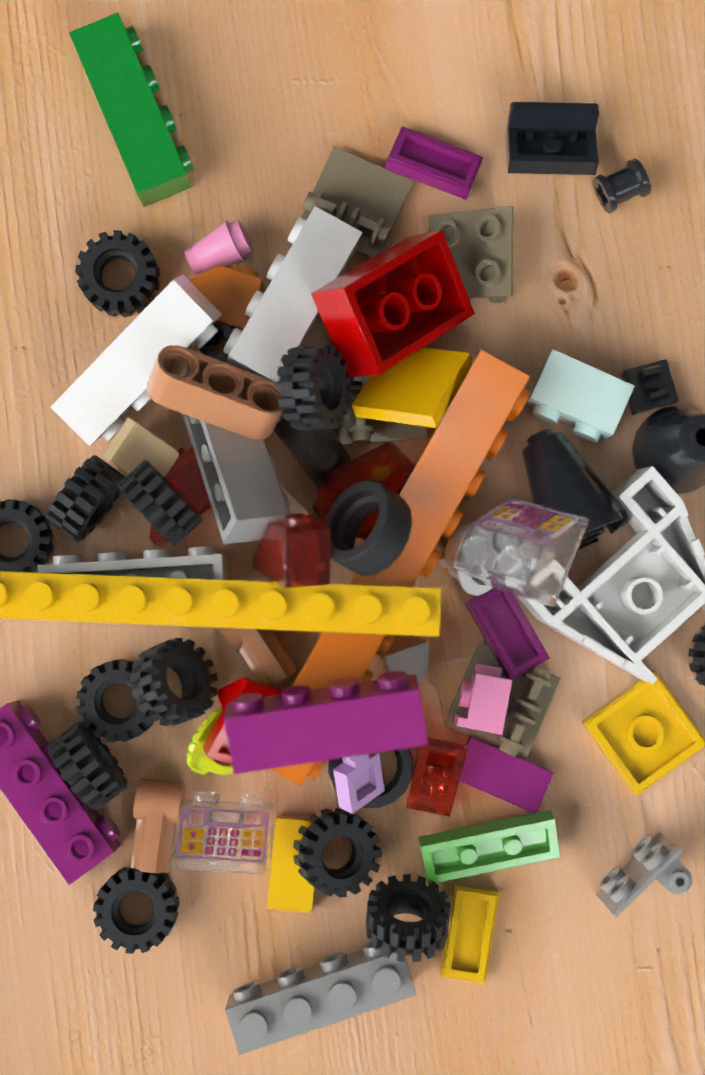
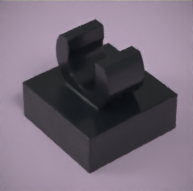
(652, 387)

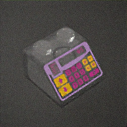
(522, 549)
(224, 834)

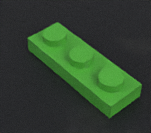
(489, 846)

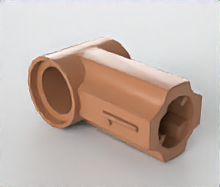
(262, 653)
(157, 815)

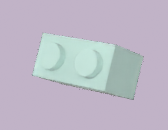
(579, 396)

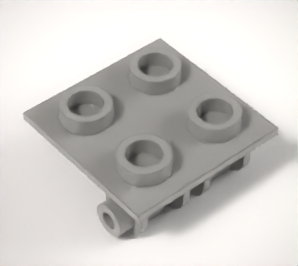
(652, 860)

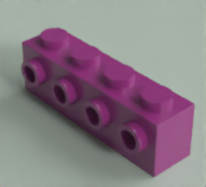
(324, 722)
(61, 823)

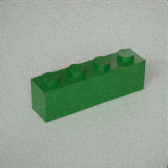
(131, 110)

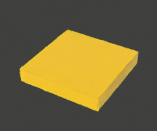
(414, 389)
(644, 733)

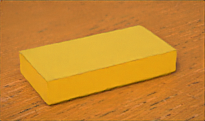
(286, 886)
(469, 933)

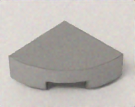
(410, 660)

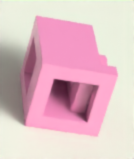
(484, 700)

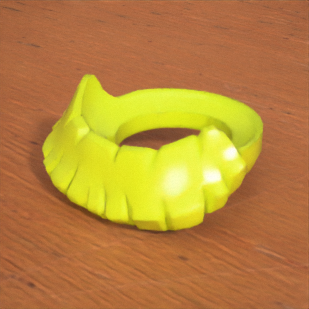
(196, 756)

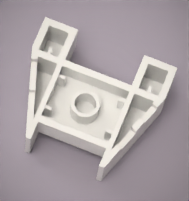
(641, 588)

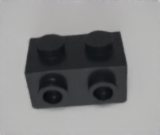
(552, 138)

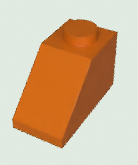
(230, 292)

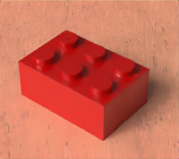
(394, 304)

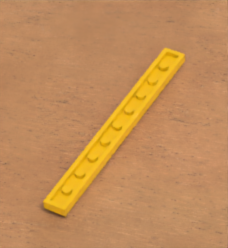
(220, 604)

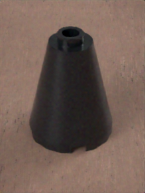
(674, 445)
(567, 483)

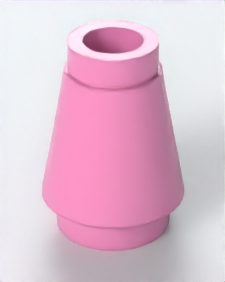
(222, 246)

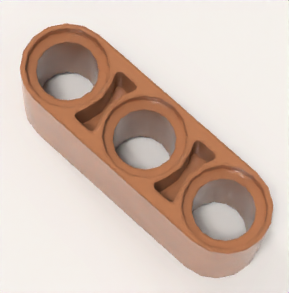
(215, 392)

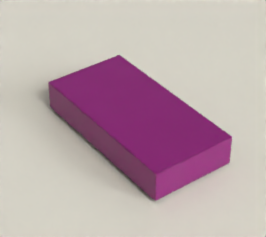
(433, 163)
(507, 632)
(505, 775)

